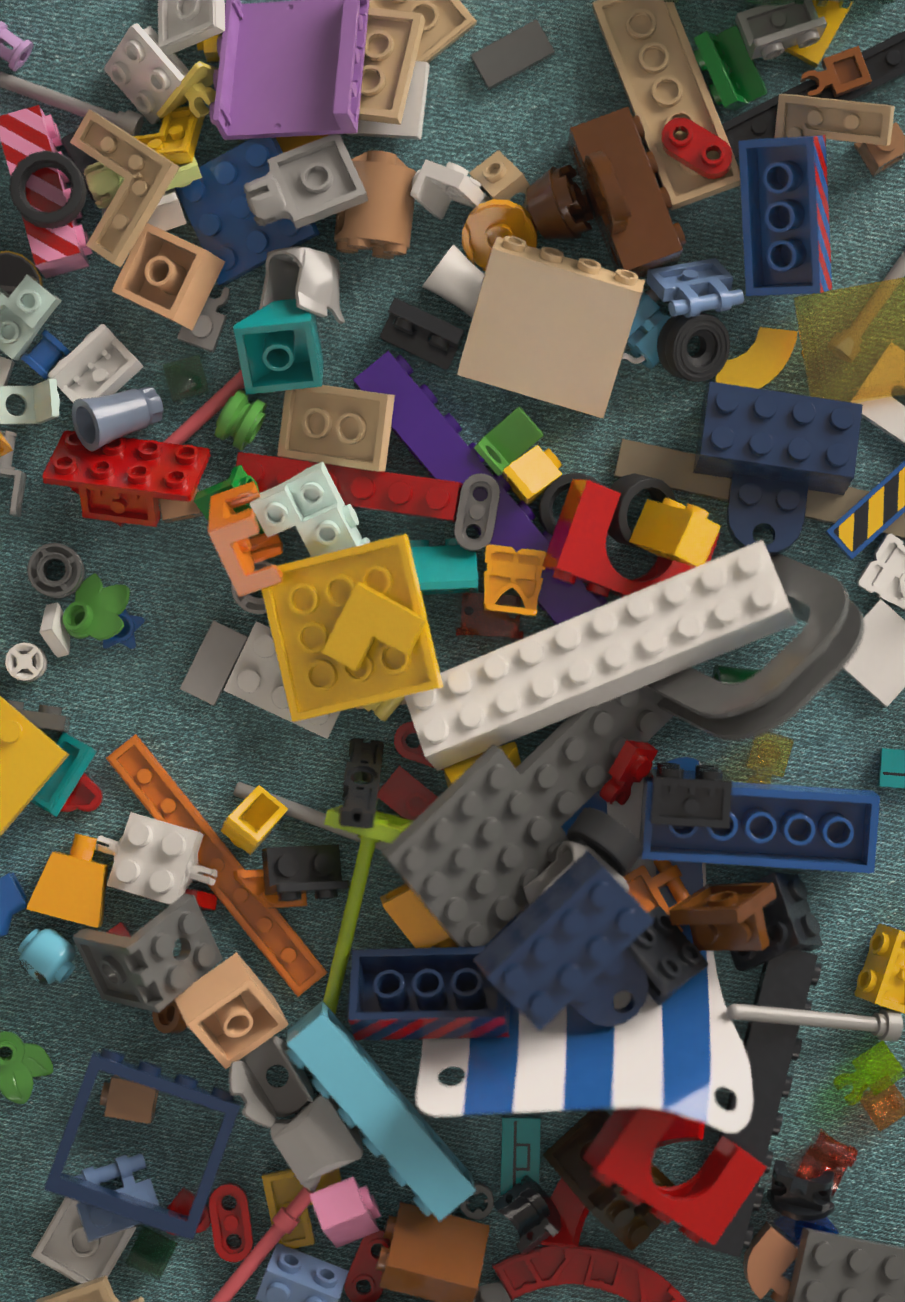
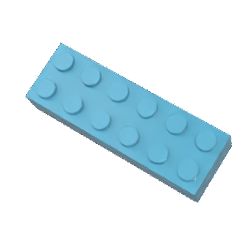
(381, 1112)

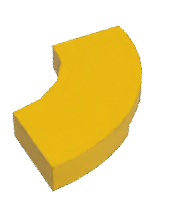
(761, 361)

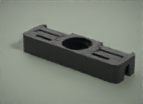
(361, 799)

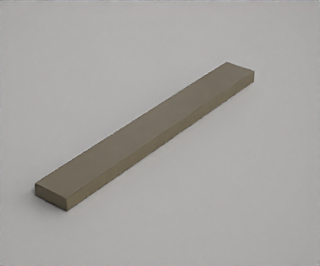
(677, 472)

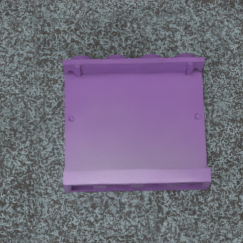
(290, 68)

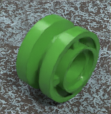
(240, 419)

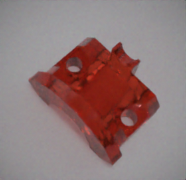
(489, 623)
(825, 1154)

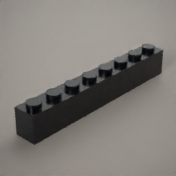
(769, 1050)

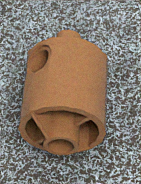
(387, 216)

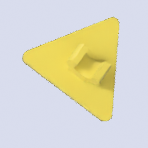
(193, 89)

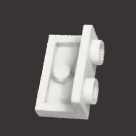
(438, 185)
(95, 366)

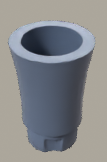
(115, 415)

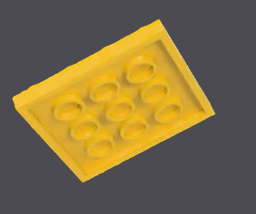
(306, 610)

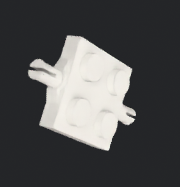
(155, 859)

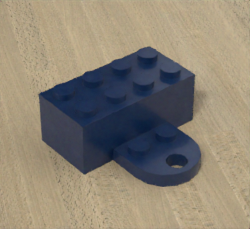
(774, 453)
(572, 949)

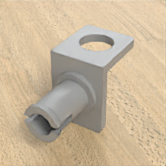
(19, 477)

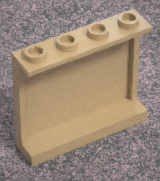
(550, 326)

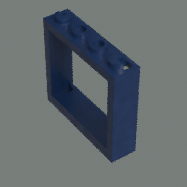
(122, 1204)

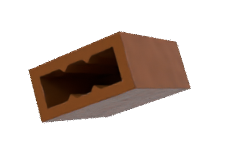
(432, 1256)

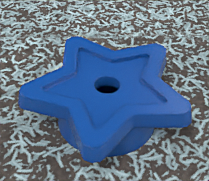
(126, 635)

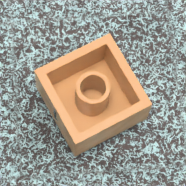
(168, 276)
(231, 1011)

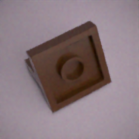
(726, 916)

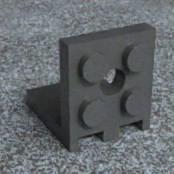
(142, 967)

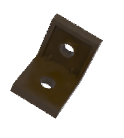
(617, 1213)

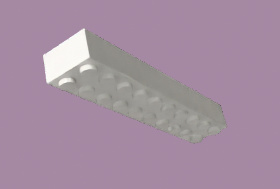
(601, 655)

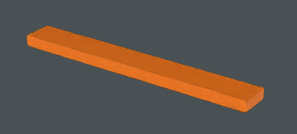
(264, 926)

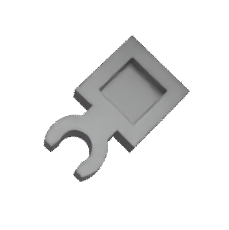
(208, 326)

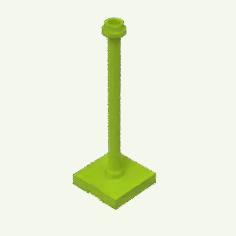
(385, 829)

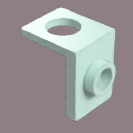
(40, 401)

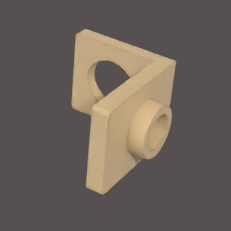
(500, 178)

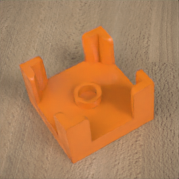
(237, 551)

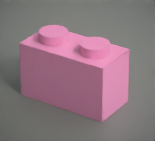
(346, 1211)

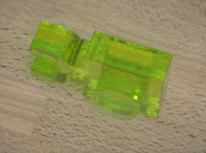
(874, 1070)

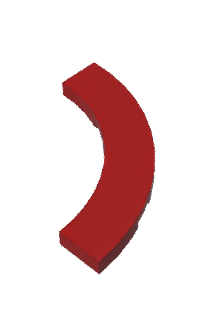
(573, 1211)
(587, 1267)

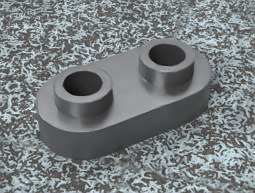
(476, 512)

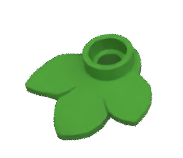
(96, 610)
(21, 1066)

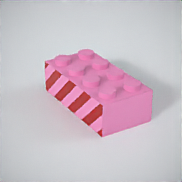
(55, 249)

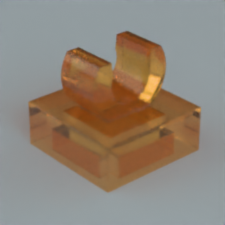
(885, 1107)

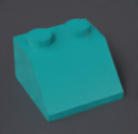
(279, 349)
(444, 568)

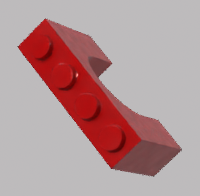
(580, 545)
(701, 1204)

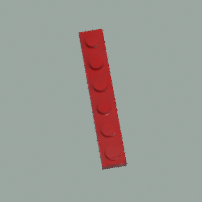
(365, 488)

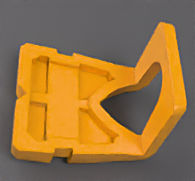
(516, 571)

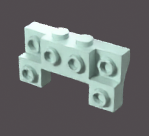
(23, 315)
(314, 508)

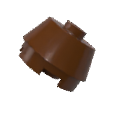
(559, 204)

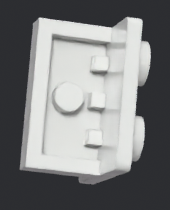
(145, 71)

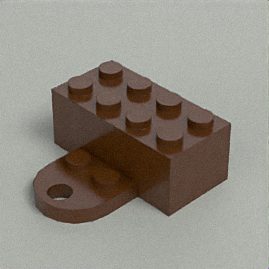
(625, 192)

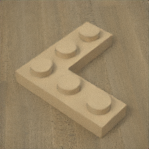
(834, 118)
(145, 182)

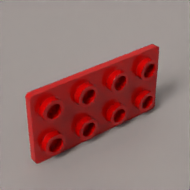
(126, 476)

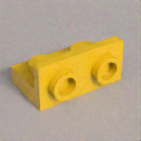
(884, 970)

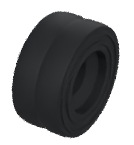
(712, 352)

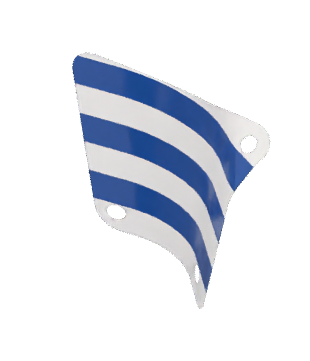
(664, 1055)

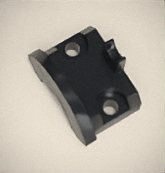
(800, 1197)
(530, 1213)

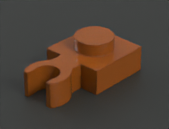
(841, 72)

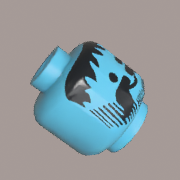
(47, 956)

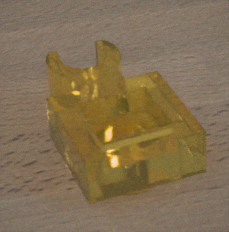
(768, 756)

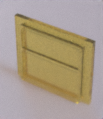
(854, 341)

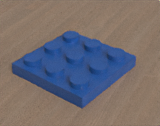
(222, 215)

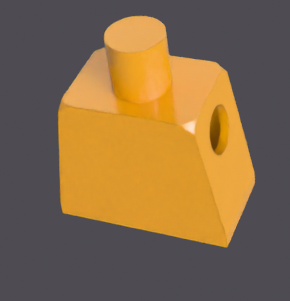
(73, 885)
(415, 919)

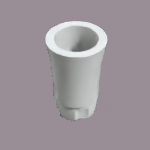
(456, 281)

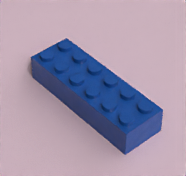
(775, 829)

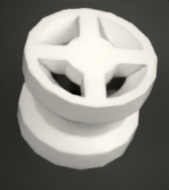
(16, 662)

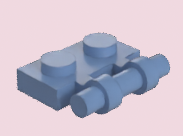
(686, 283)
(101, 1223)

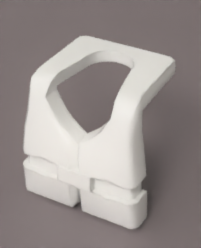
(886, 572)

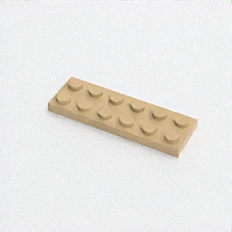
(663, 85)

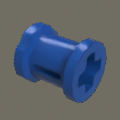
(45, 354)

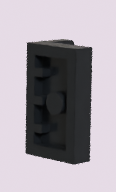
(421, 334)
(303, 870)

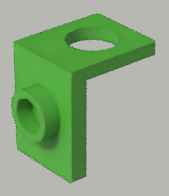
(508, 440)

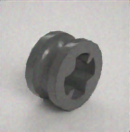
(479, 1213)

